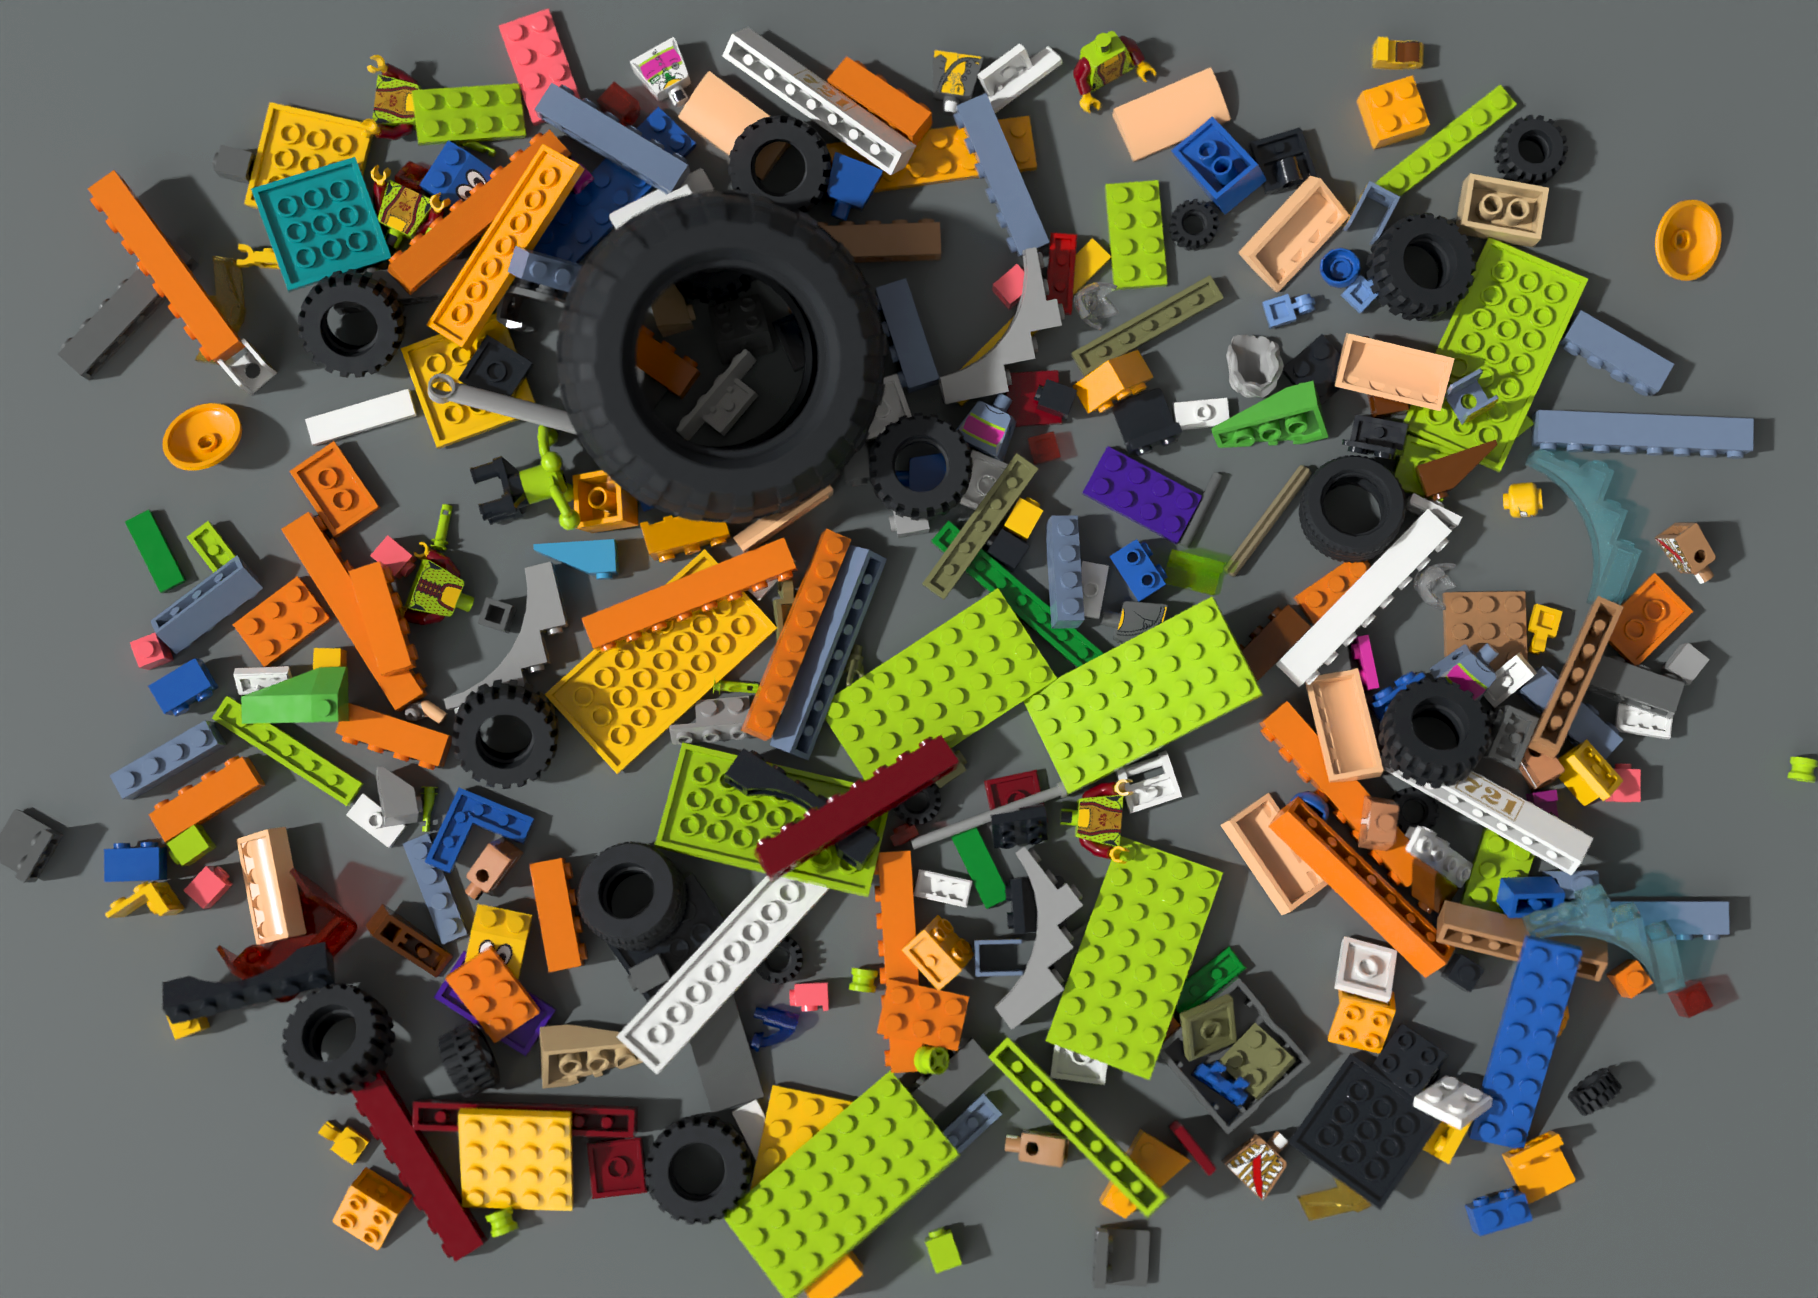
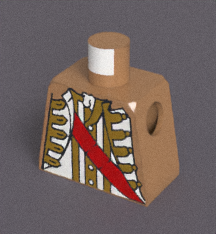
(1688, 550)
(1052, 1147)
(1258, 1163)

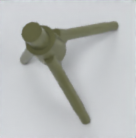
(854, 664)

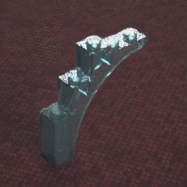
(1586, 488)
(1621, 925)

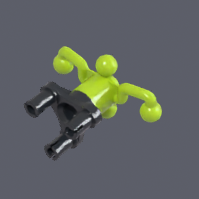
(529, 485)

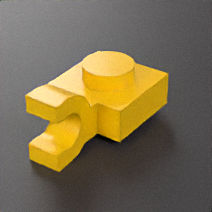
(258, 258)
(1544, 624)
(348, 1143)

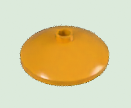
(1688, 240)
(202, 436)

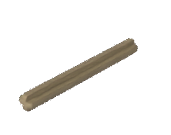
(1267, 520)

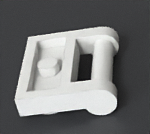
(1153, 790)

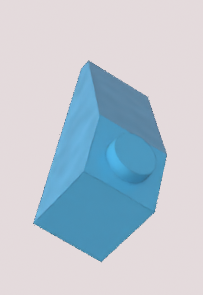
(592, 557)

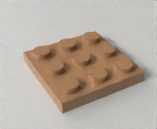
(1484, 619)

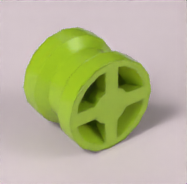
(1802, 769)
(863, 980)
(931, 1060)
(501, 1221)

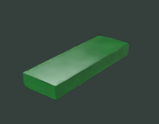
(155, 551)
(980, 867)
(1209, 979)

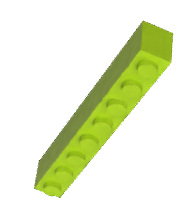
(1079, 1127)

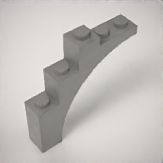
(1033, 313)
(543, 614)
(1051, 943)

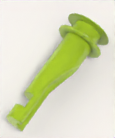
(478, 147)
(442, 529)
(732, 686)
(429, 796)

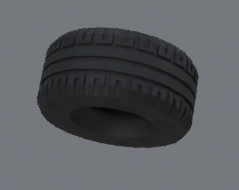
(608, 872)

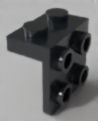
(1146, 422)
(1376, 434)
(1023, 905)

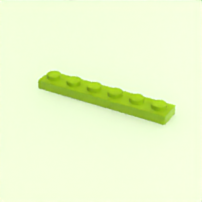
(1447, 142)
(290, 753)

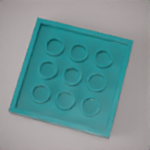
(321, 223)

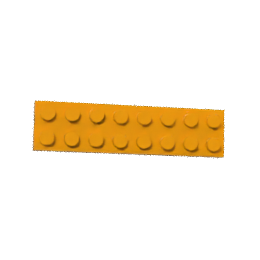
(944, 156)
(518, 223)

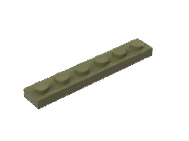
(1148, 325)
(980, 526)

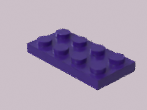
(1141, 495)
(520, 1039)

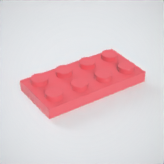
(536, 58)

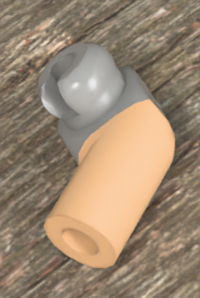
(425, 709)

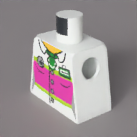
(663, 72)

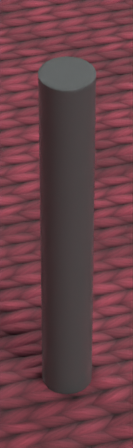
(1201, 510)

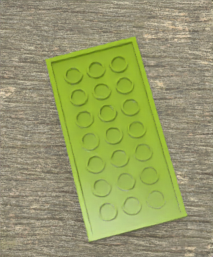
(1510, 332)
(940, 686)
(1142, 695)
(723, 825)
(1134, 958)
(840, 1186)

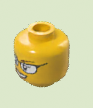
(1523, 500)

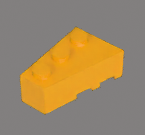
(682, 535)
(1156, 1159)

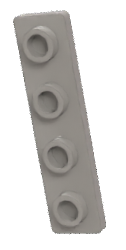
(715, 721)

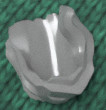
(1253, 365)

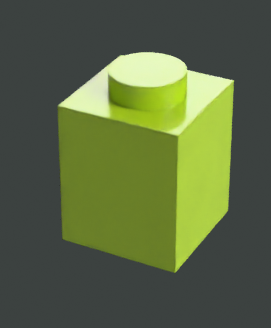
(190, 846)
(942, 1249)

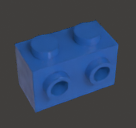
(1138, 569)
(183, 687)
(135, 864)
(1528, 894)
(1498, 1212)

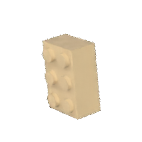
(1502, 210)

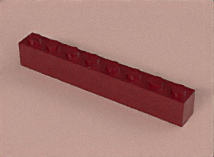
(855, 808)
(586, 1119)
(419, 1167)

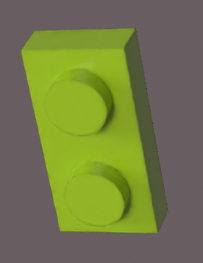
(211, 546)

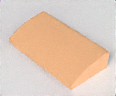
(1170, 114)
(722, 115)
(1294, 233)
(1393, 372)
(770, 525)
(1344, 727)
(1275, 865)
(270, 886)

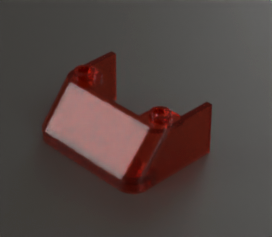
(323, 923)

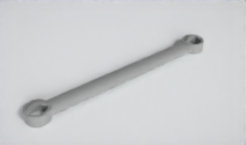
(499, 404)

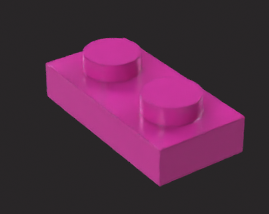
(1362, 652)

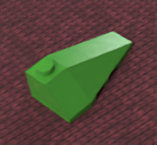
(1284, 416)
(309, 697)

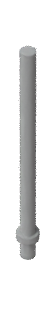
(985, 817)

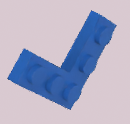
(470, 810)

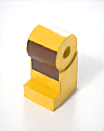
(1397, 54)

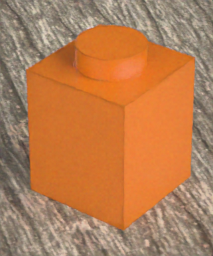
(1629, 978)

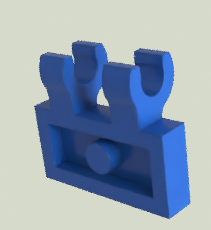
(1230, 1090)

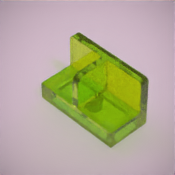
(1193, 572)

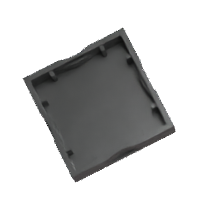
(1247, 1012)

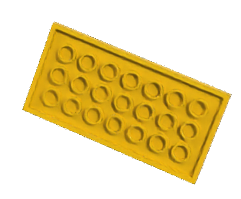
(644, 686)

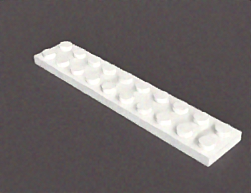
(718, 969)

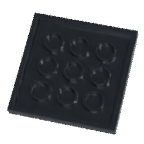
(697, 925)
(1364, 1131)

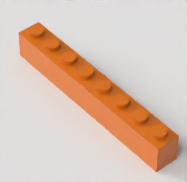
(466, 221)
(166, 268)
(331, 575)
(689, 594)
(796, 635)
(1303, 748)
(1361, 886)
(898, 930)

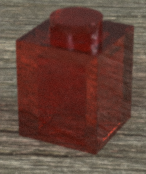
(620, 104)
(1690, 999)

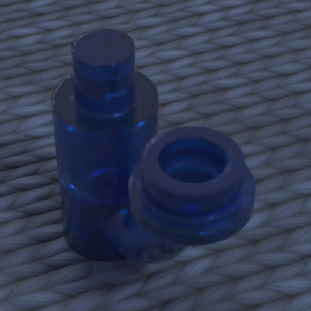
(776, 1018)

